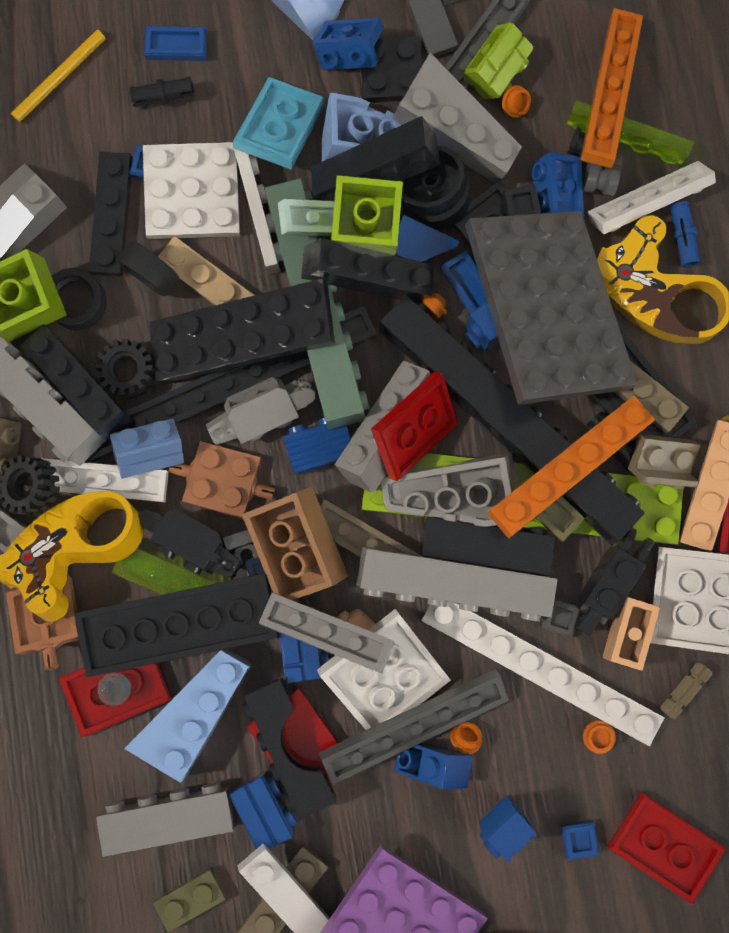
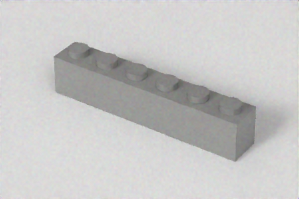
(456, 582)

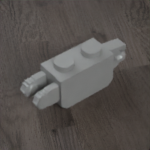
(260, 410)

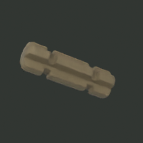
(686, 690)

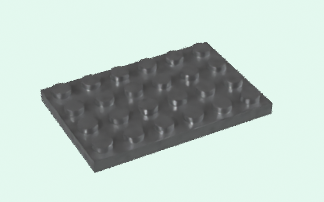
(550, 306)

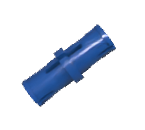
(681, 214)

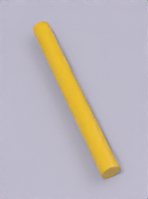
(58, 76)

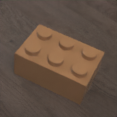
(295, 545)

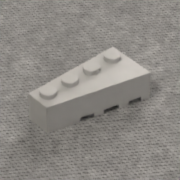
(458, 121)
(45, 406)

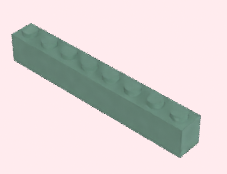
(330, 364)

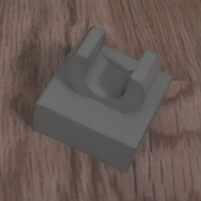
(239, 543)

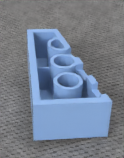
(186, 723)

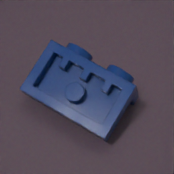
(348, 43)
(558, 183)

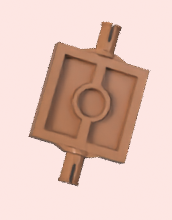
(222, 480)
(37, 635)

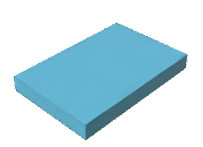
(279, 123)

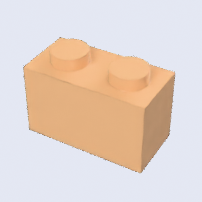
(631, 633)

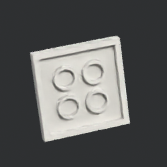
(191, 190)
(692, 600)
(405, 683)

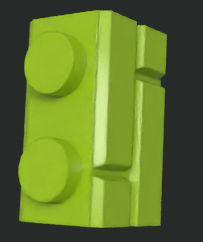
(498, 61)

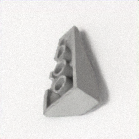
(25, 210)
(454, 490)

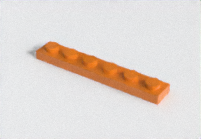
(612, 88)
(570, 467)

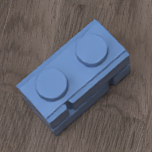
(147, 448)

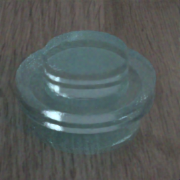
(114, 689)

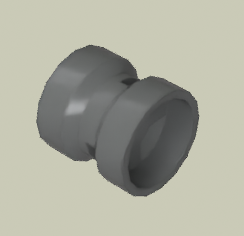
(601, 178)

